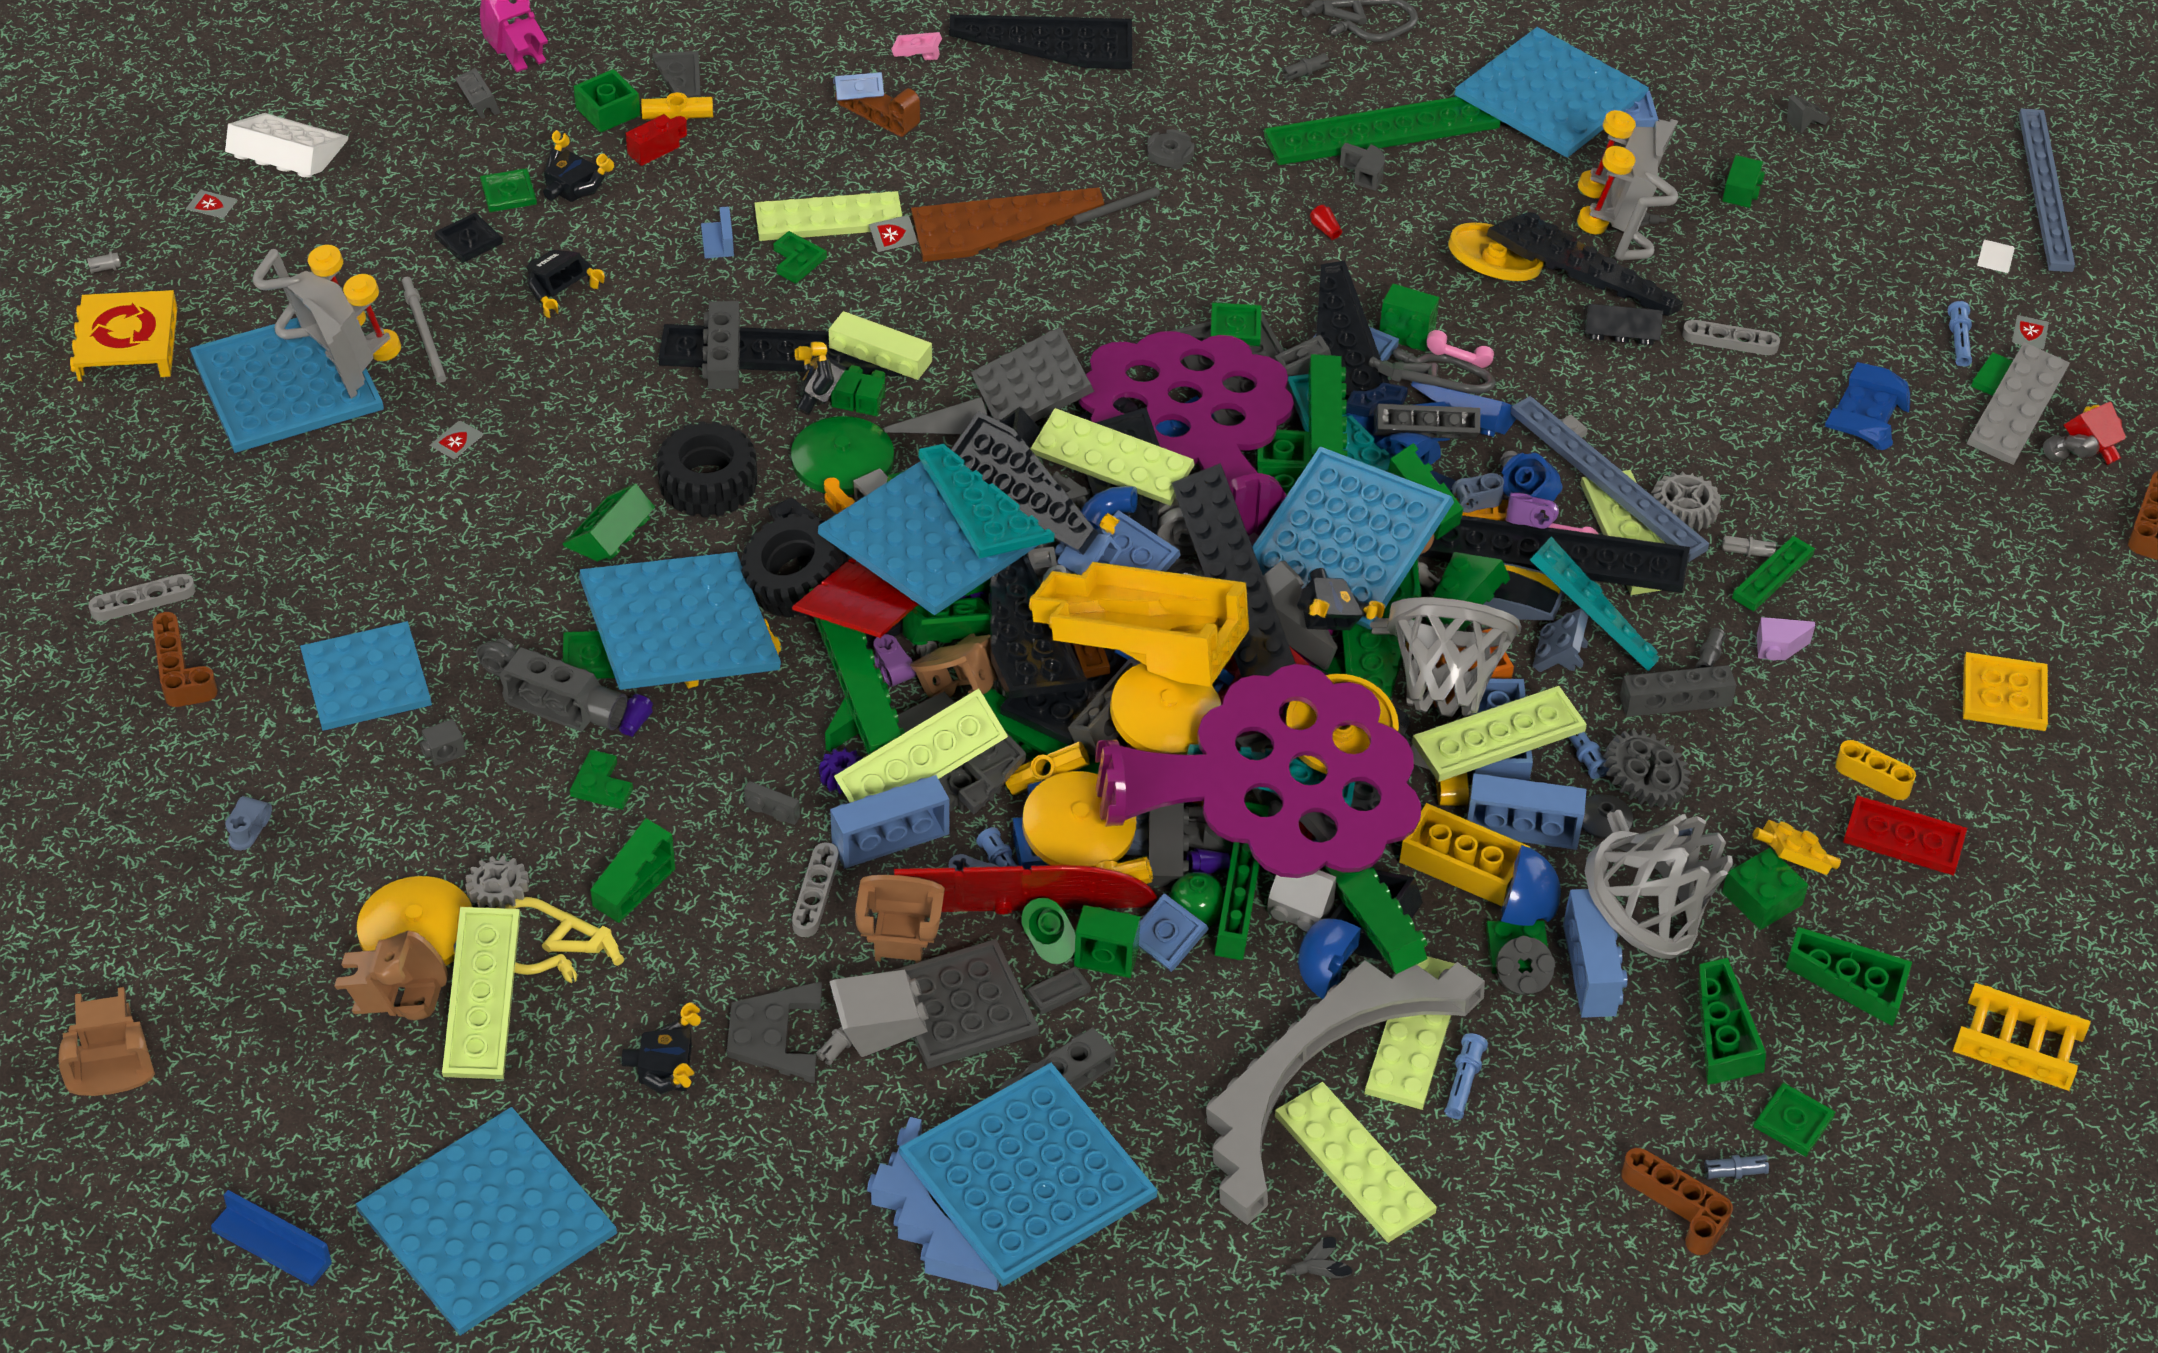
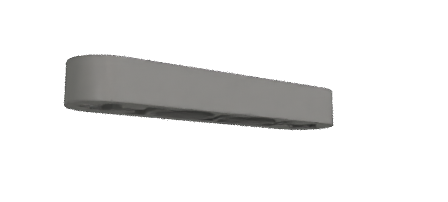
(1731, 336)
(141, 594)
(814, 889)

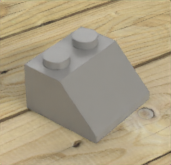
(1302, 899)

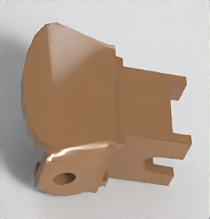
(970, 662)
(902, 914)
(396, 962)
(111, 1052)

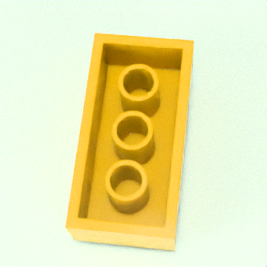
(1461, 854)

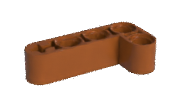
(894, 114)
(2145, 531)
(179, 684)
(1648, 1172)

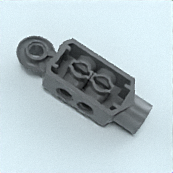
(551, 687)

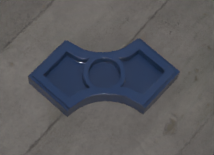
(1365, 402)

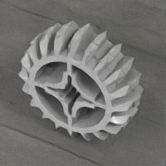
(1683, 497)

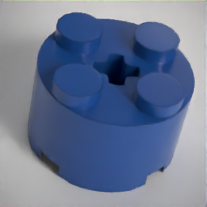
(1531, 476)

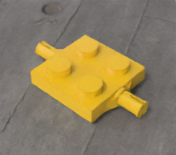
(1796, 846)

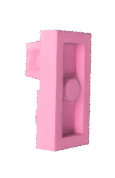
(913, 44)

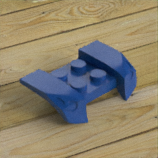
(1869, 404)

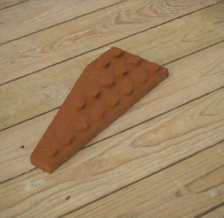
(971, 226)

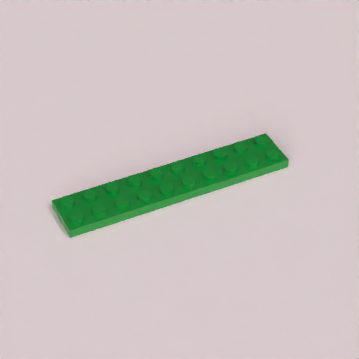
(1378, 128)

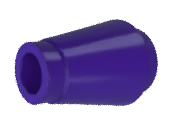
(635, 714)
(1207, 861)

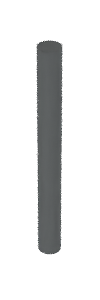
(1116, 205)

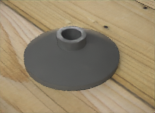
(1595, 815)

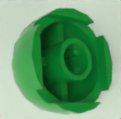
(1200, 896)

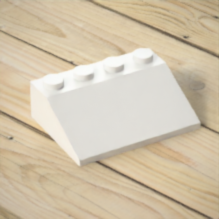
(283, 143)

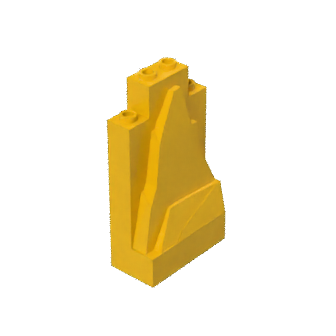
(1163, 619)

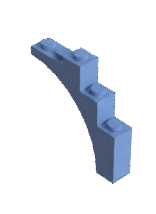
(922, 1222)

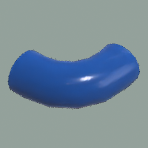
(1110, 501)

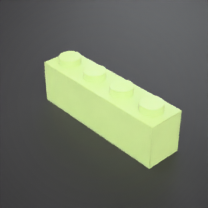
(880, 345)

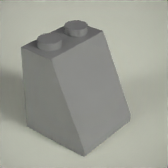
(879, 1009)

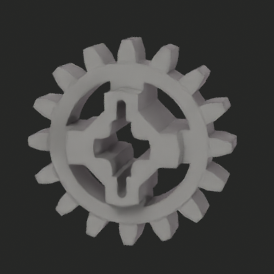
(497, 883)

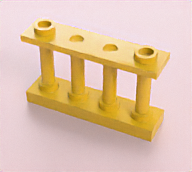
(2015, 1057)

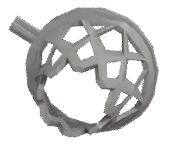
(1430, 642)
(1677, 862)

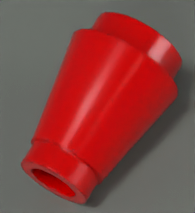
(1325, 221)

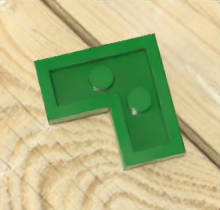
(800, 256)
(597, 786)

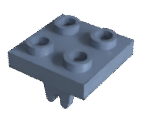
(1562, 642)

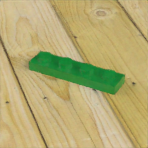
(1773, 573)

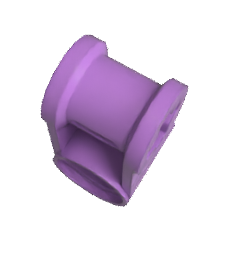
(1527, 511)
(892, 660)

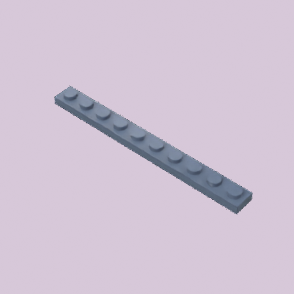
(2046, 190)
(1608, 477)

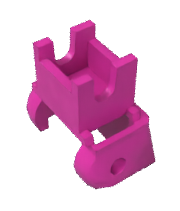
(513, 39)

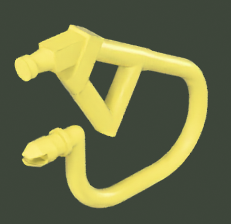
(599, 940)

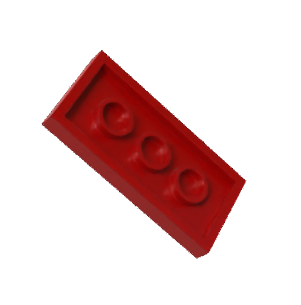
(1905, 835)

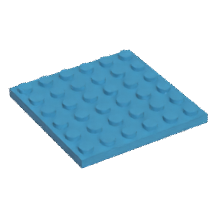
(1550, 91)
(276, 386)
(1353, 525)
(913, 541)
(678, 620)
(1027, 1173)
(486, 1220)

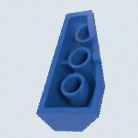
(1494, 414)

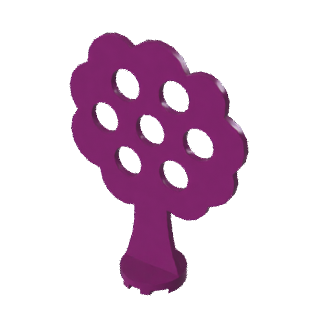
(1207, 441)
(1144, 781)

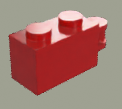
(655, 138)

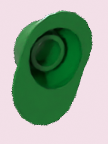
(1049, 930)

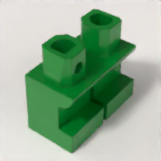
(859, 391)

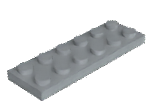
(2018, 403)

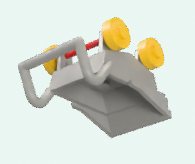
(1628, 183)
(329, 314)

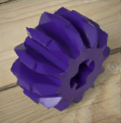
(835, 764)

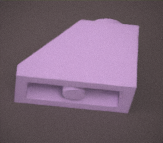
(1782, 637)

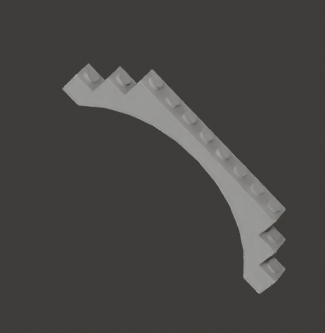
(1357, 1002)

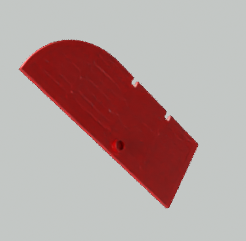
(857, 600)
(1014, 887)

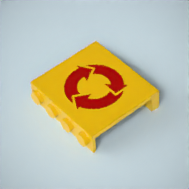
(125, 330)

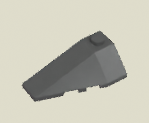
(944, 421)
(1285, 589)

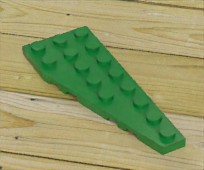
(1379, 655)

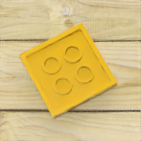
(2005, 691)

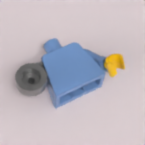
(1101, 550)

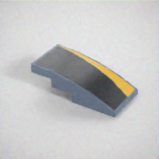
(1527, 595)

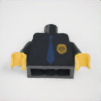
(572, 175)
(556, 272)
(819, 376)
(1332, 605)
(665, 1054)

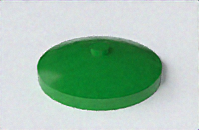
(840, 450)

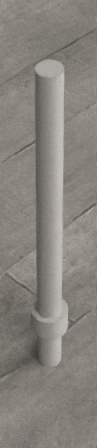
(413, 299)

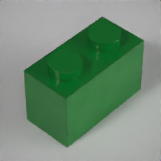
(1743, 181)

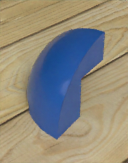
(1428, 451)
(1533, 891)
(1325, 951)

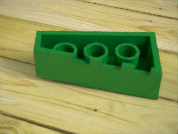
(1851, 972)
(1728, 1030)

